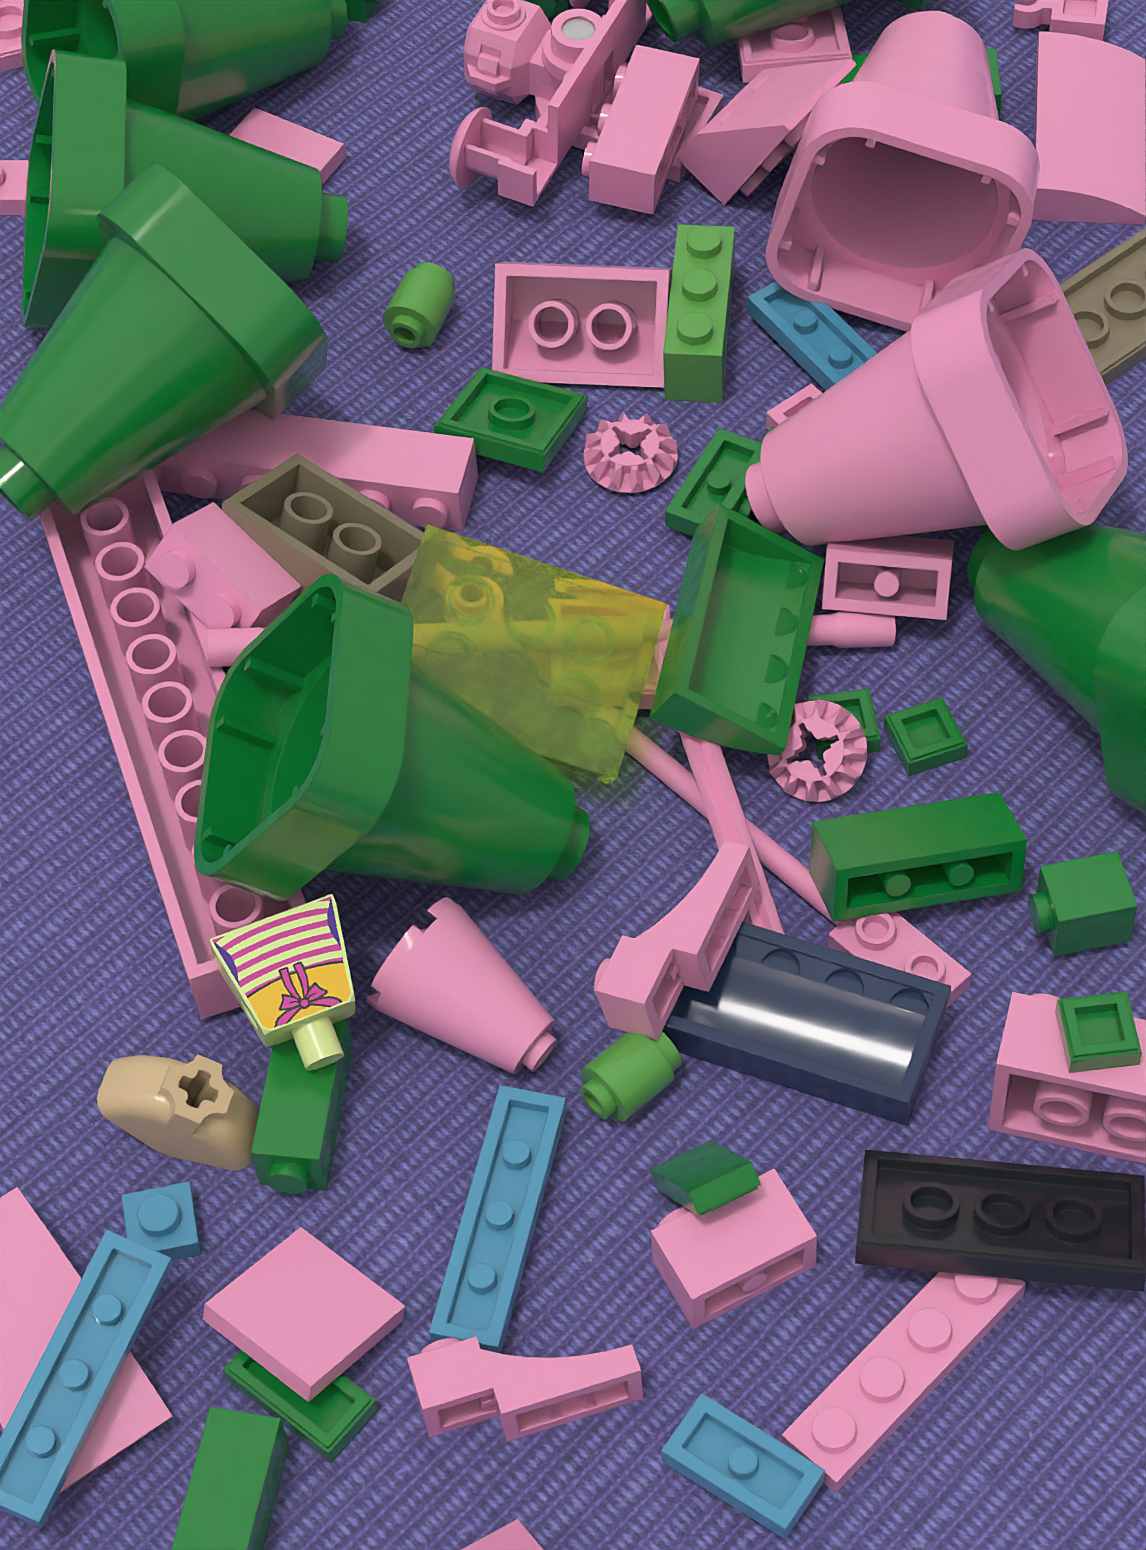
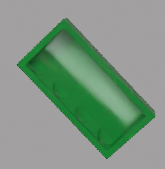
(738, 635)

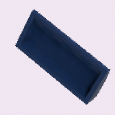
(815, 1022)

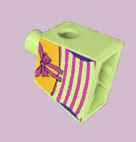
(291, 978)

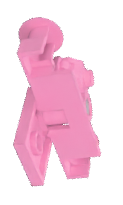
(571, 74)

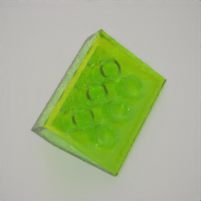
(534, 647)

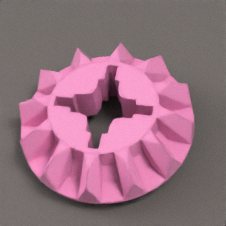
(628, 471)
(842, 761)

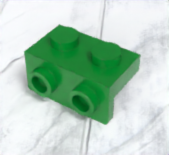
(715, 481)

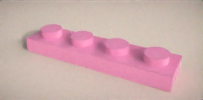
(899, 1371)

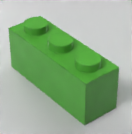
(699, 313)

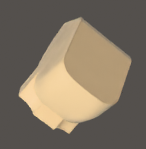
(180, 1109)

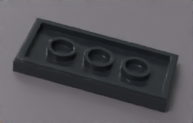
(1002, 1220)

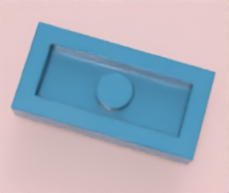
(743, 1466)

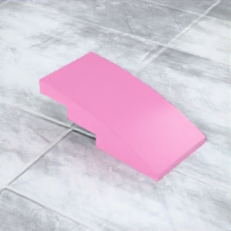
(33, 1297)

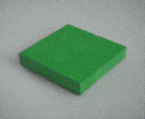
(514, 418)

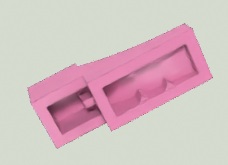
(681, 949)
(467, 1385)

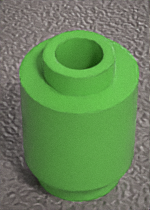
(420, 305)
(628, 1074)

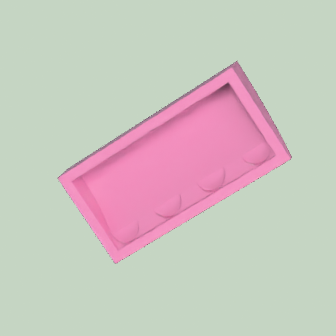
(1089, 131)

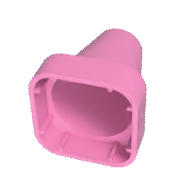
(903, 178)
(954, 425)

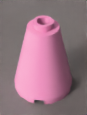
(463, 993)

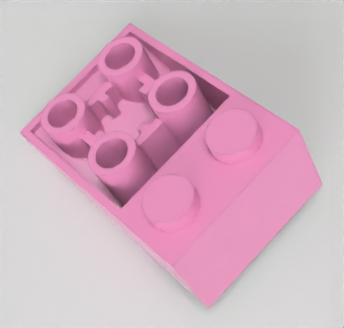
(759, 127)

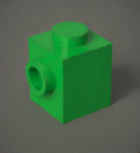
(1083, 903)

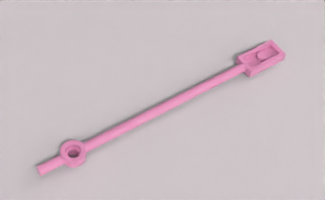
(877, 938)

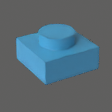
(164, 1220)

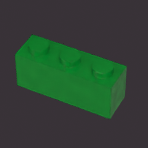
(917, 856)

